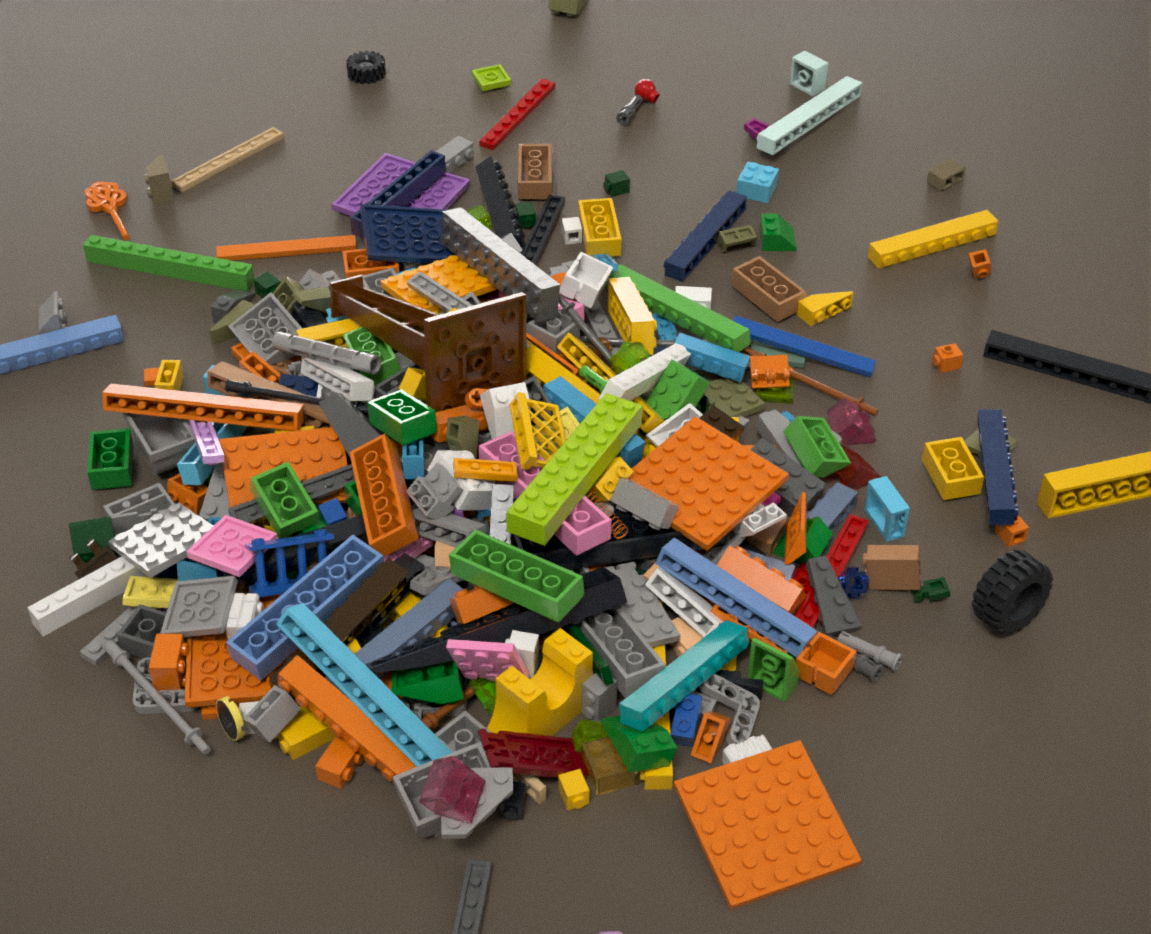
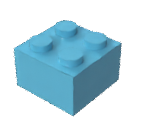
(758, 182)

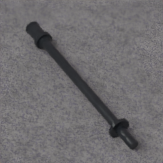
(246, 388)

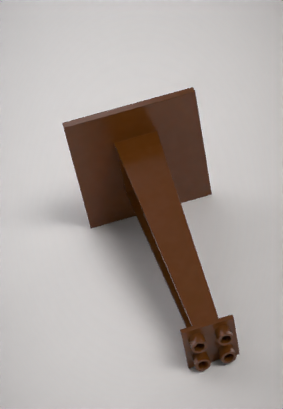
(457, 349)

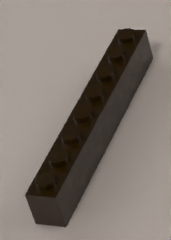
(359, 608)

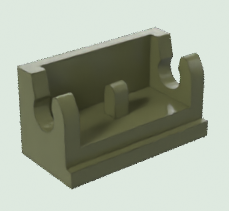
(736, 236)

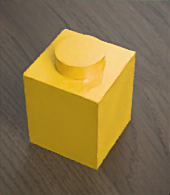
(573, 789)

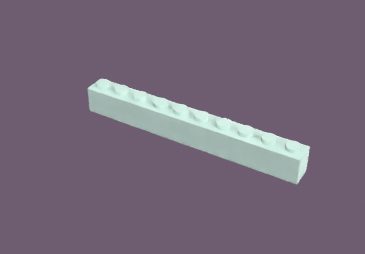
(808, 115)

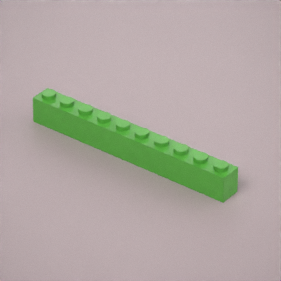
(169, 263)
(687, 312)

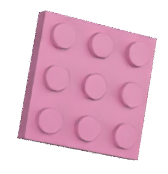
(225, 545)
(485, 658)

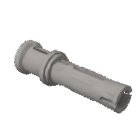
(878, 654)

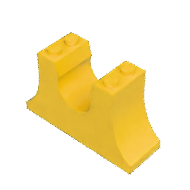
(550, 696)

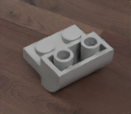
(435, 492)

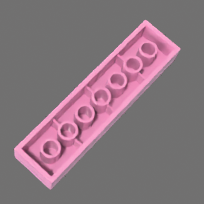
(586, 523)

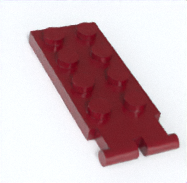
(531, 753)

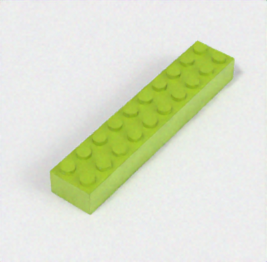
(573, 469)

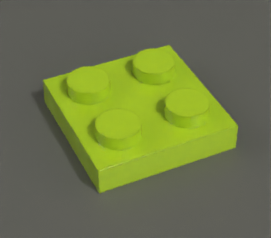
(491, 77)

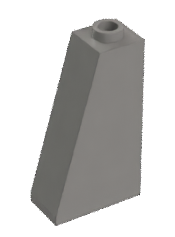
(771, 428)

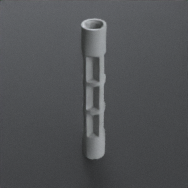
(327, 352)

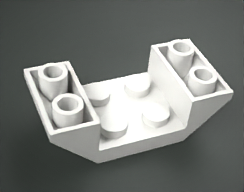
(759, 520)

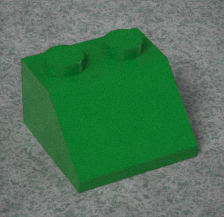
(776, 233)
(817, 539)

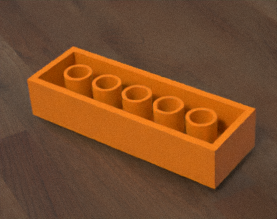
(383, 495)

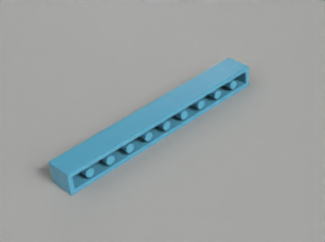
(361, 685)

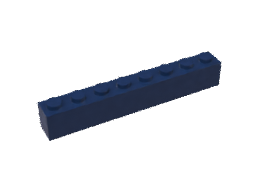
(405, 187)
(704, 236)
(997, 467)

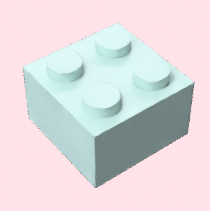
(808, 73)

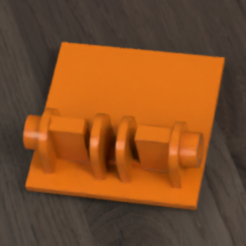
(769, 371)

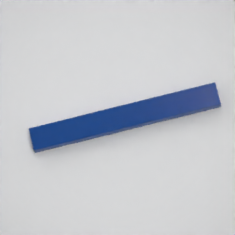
(808, 347)

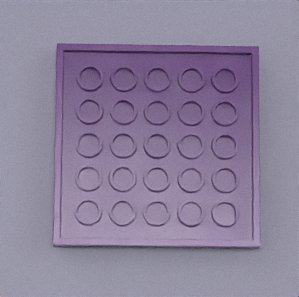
(384, 171)

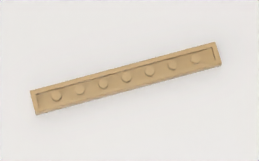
(227, 159)

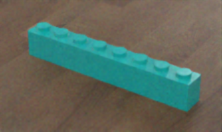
(683, 675)

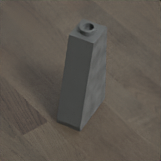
(348, 421)

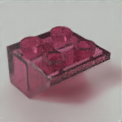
(851, 423)
(452, 790)

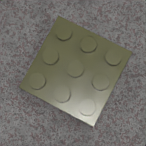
(733, 397)

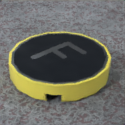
(230, 718)

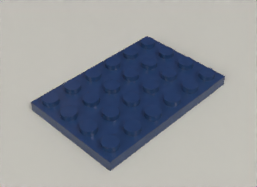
(403, 234)

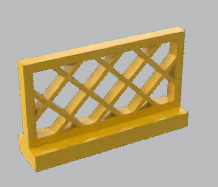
(525, 432)

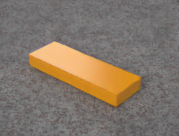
(485, 469)

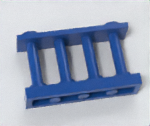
(283, 582)

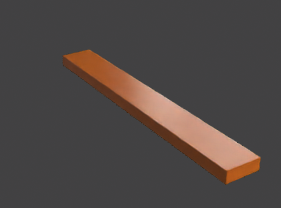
(286, 248)

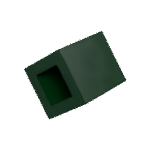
(617, 183)
(526, 214)
(265, 284)

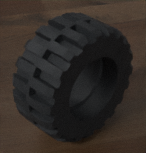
(1012, 592)

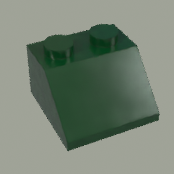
(98, 529)

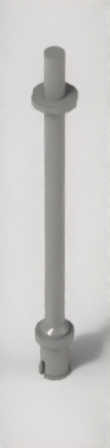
(121, 658)

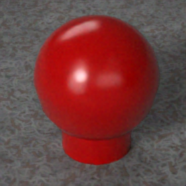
(647, 90)

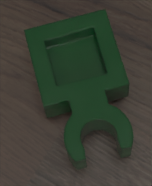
(933, 589)

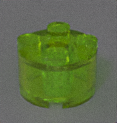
(629, 356)

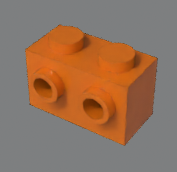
(187, 495)

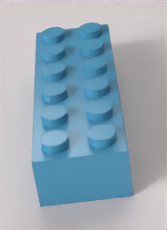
(566, 395)

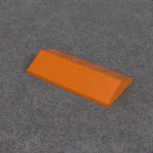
(796, 531)

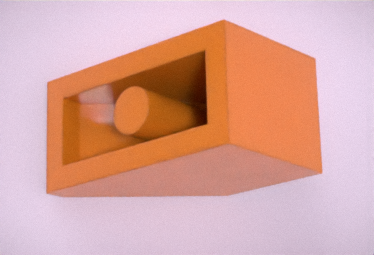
(710, 736)

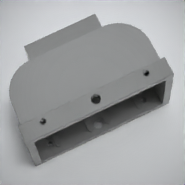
(160, 440)
(412, 782)

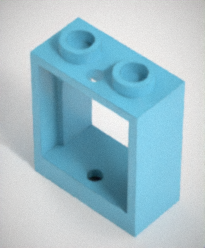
(885, 508)

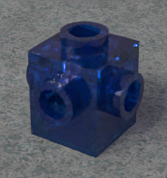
(861, 581)

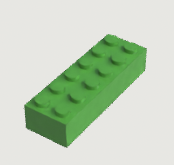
(517, 575)

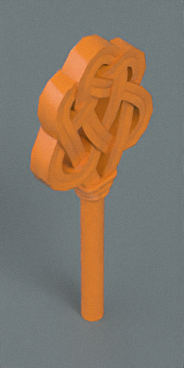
(107, 198)

